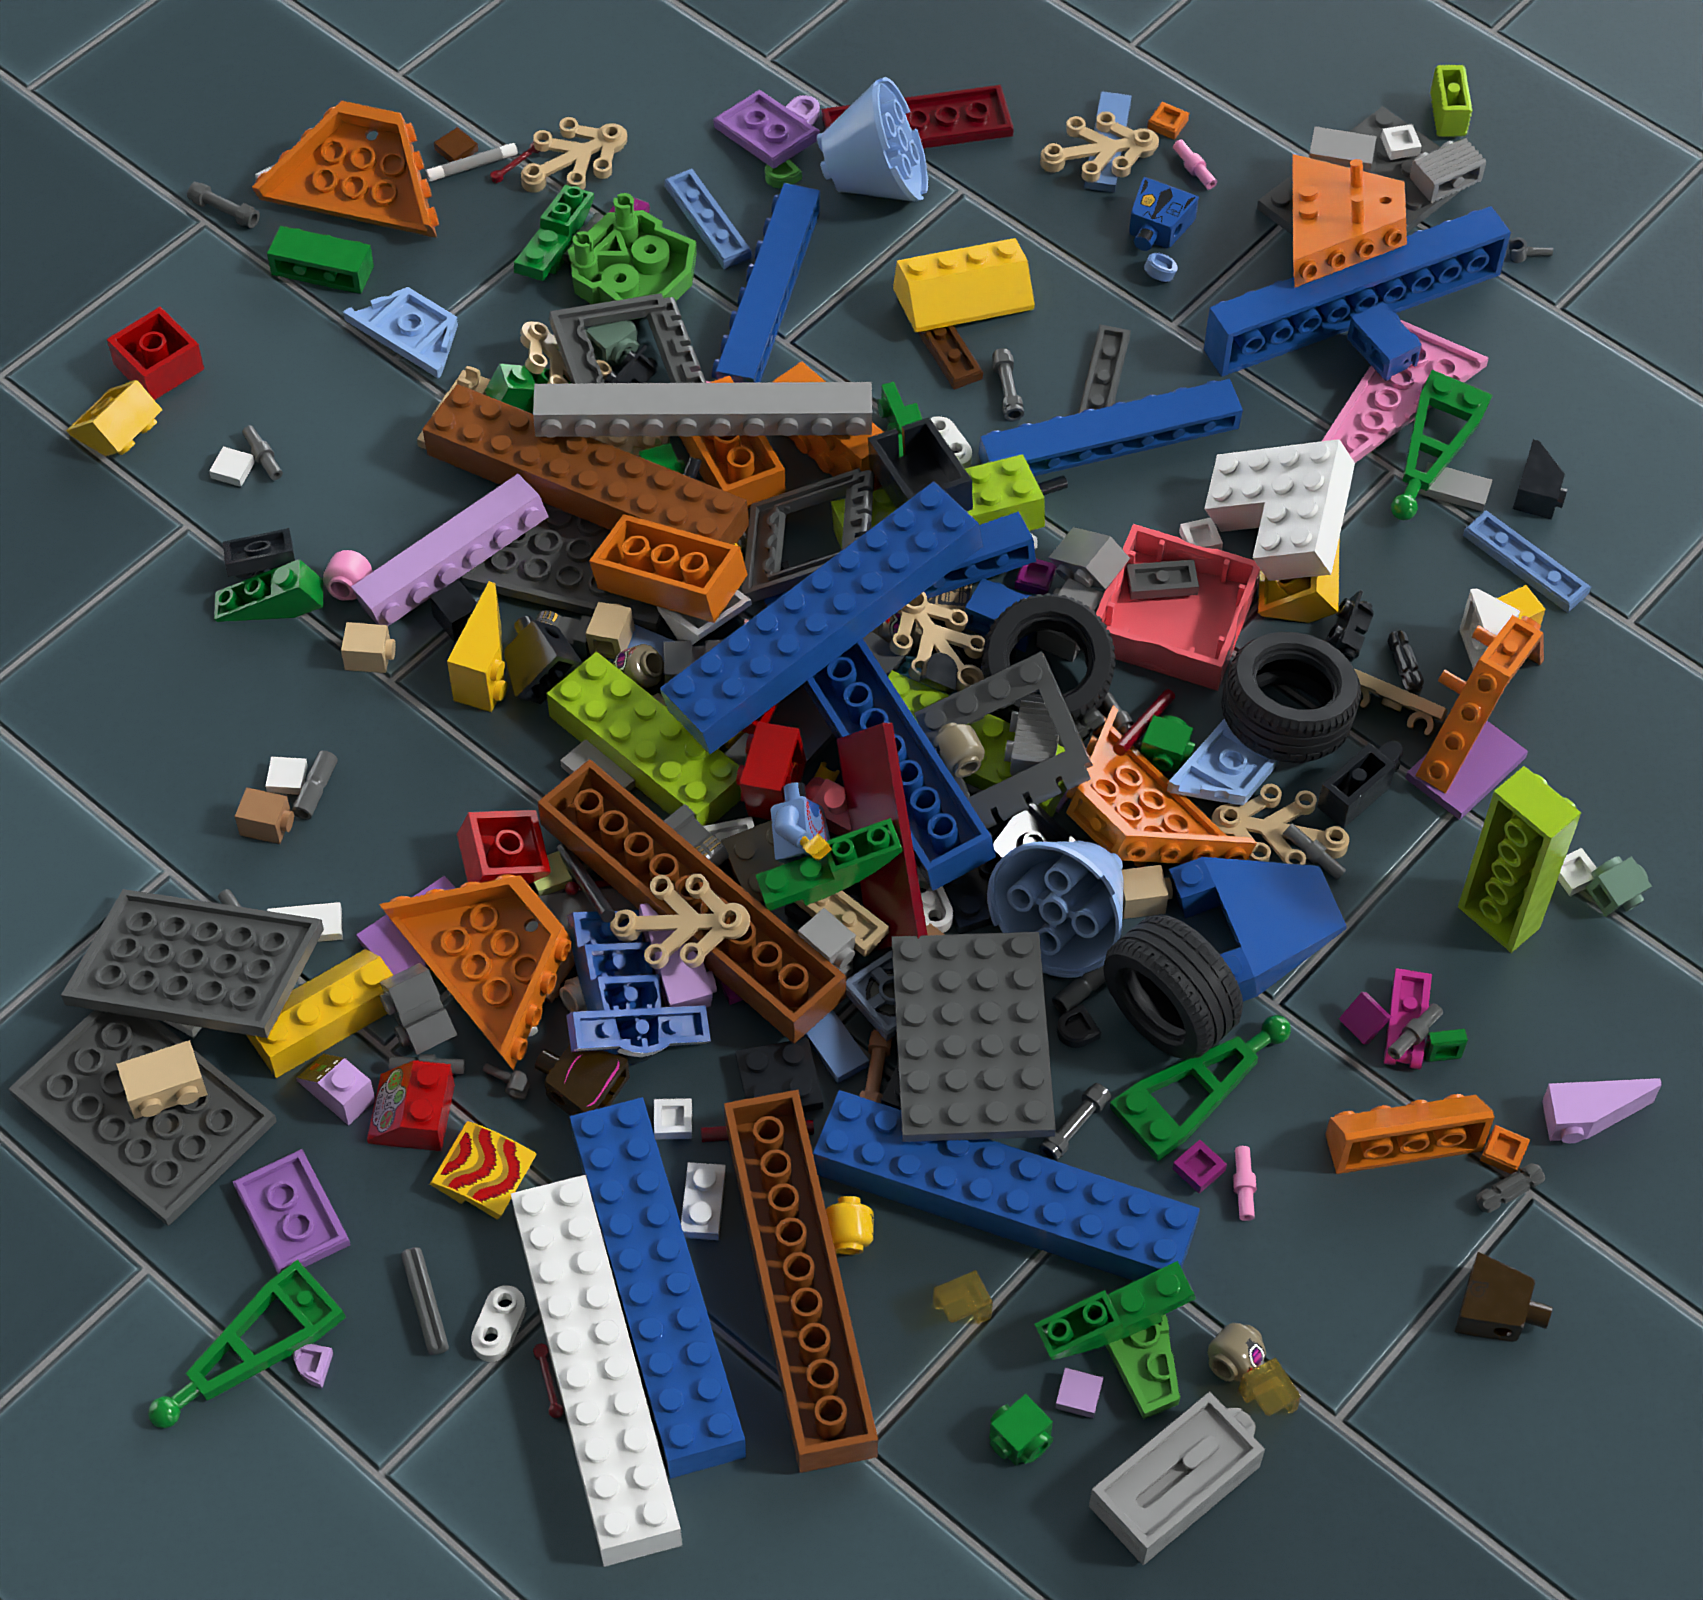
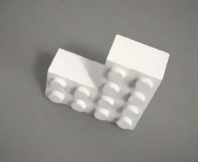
(1293, 499)

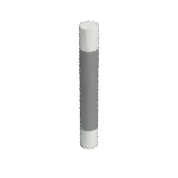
(471, 162)

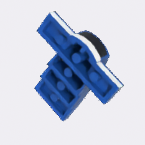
(624, 997)

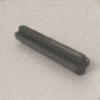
(424, 1301)

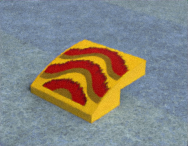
(483, 1169)

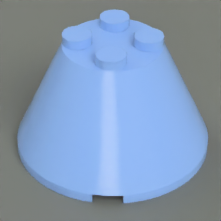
(874, 148)
(1064, 894)

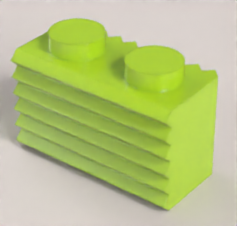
(1451, 100)

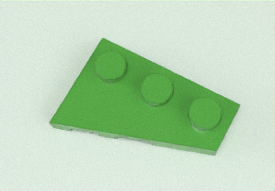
(1148, 1368)

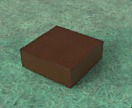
(456, 145)

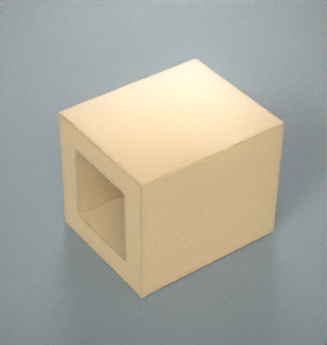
(610, 629)
(367, 647)
(1145, 891)

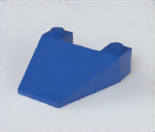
(1273, 910)

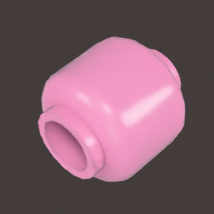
(343, 572)

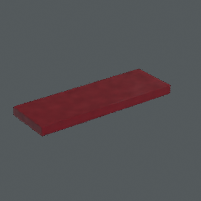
(951, 116)
(873, 795)

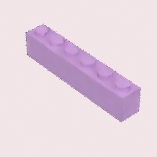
(450, 551)

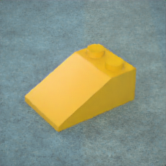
(477, 658)

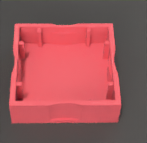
(1181, 634)

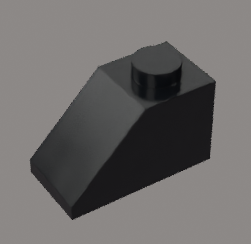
(1540, 484)

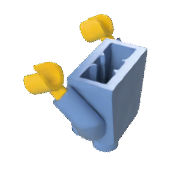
(799, 826)

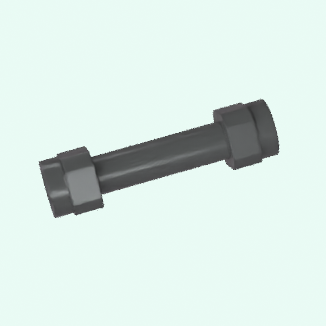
(202, 195)
(1011, 403)
(1093, 1100)

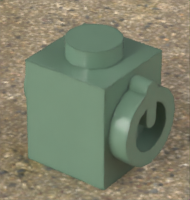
(613, 341)
(1618, 885)

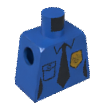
(1161, 214)

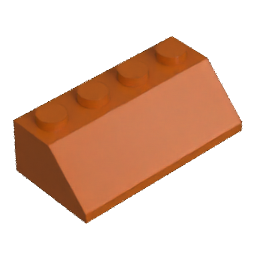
(1408, 1133)

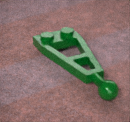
(1450, 397)
(1151, 1122)
(303, 1300)

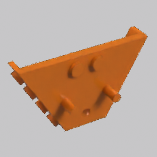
(354, 177)
(1342, 217)
(1479, 695)
(1136, 816)
(484, 954)

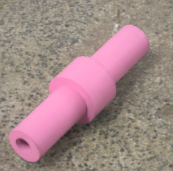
(1195, 164)
(1244, 1183)

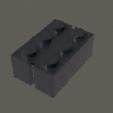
(923, 461)

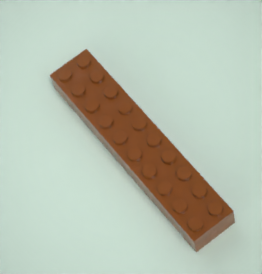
(576, 471)
(632, 845)
(800, 1282)

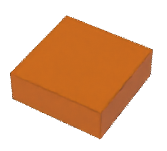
(1168, 120)
(1505, 1150)

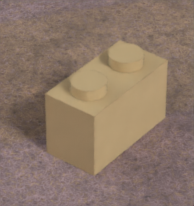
(162, 1080)

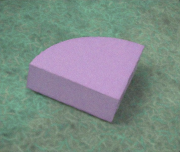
(313, 1363)

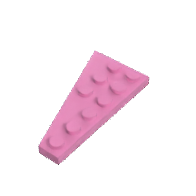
(1385, 407)

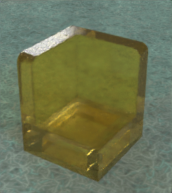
(964, 1298)
(1270, 1388)

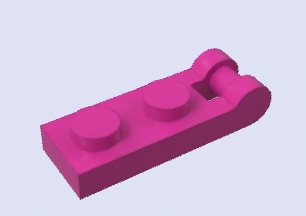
(1408, 1001)

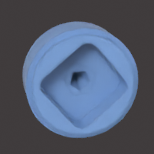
(1160, 267)

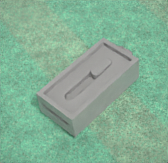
(1177, 1476)

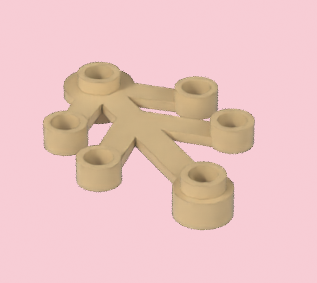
(609, 138)
(1138, 143)
(538, 338)
(938, 637)
(1274, 825)
(685, 923)

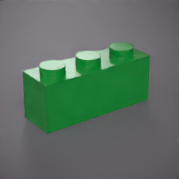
(320, 259)

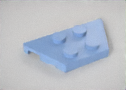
(409, 327)
(1222, 770)

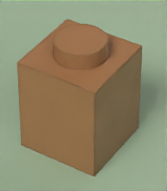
(264, 815)

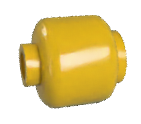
(850, 1225)

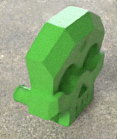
(630, 257)

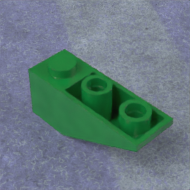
(516, 385)
(271, 595)

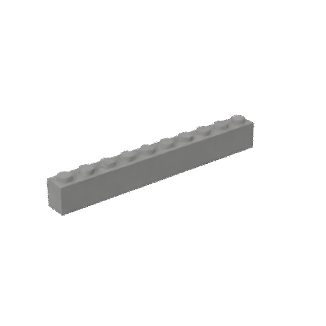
(703, 409)

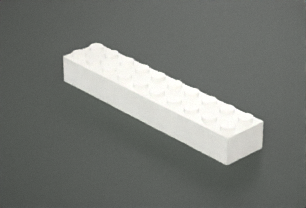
(596, 1371)

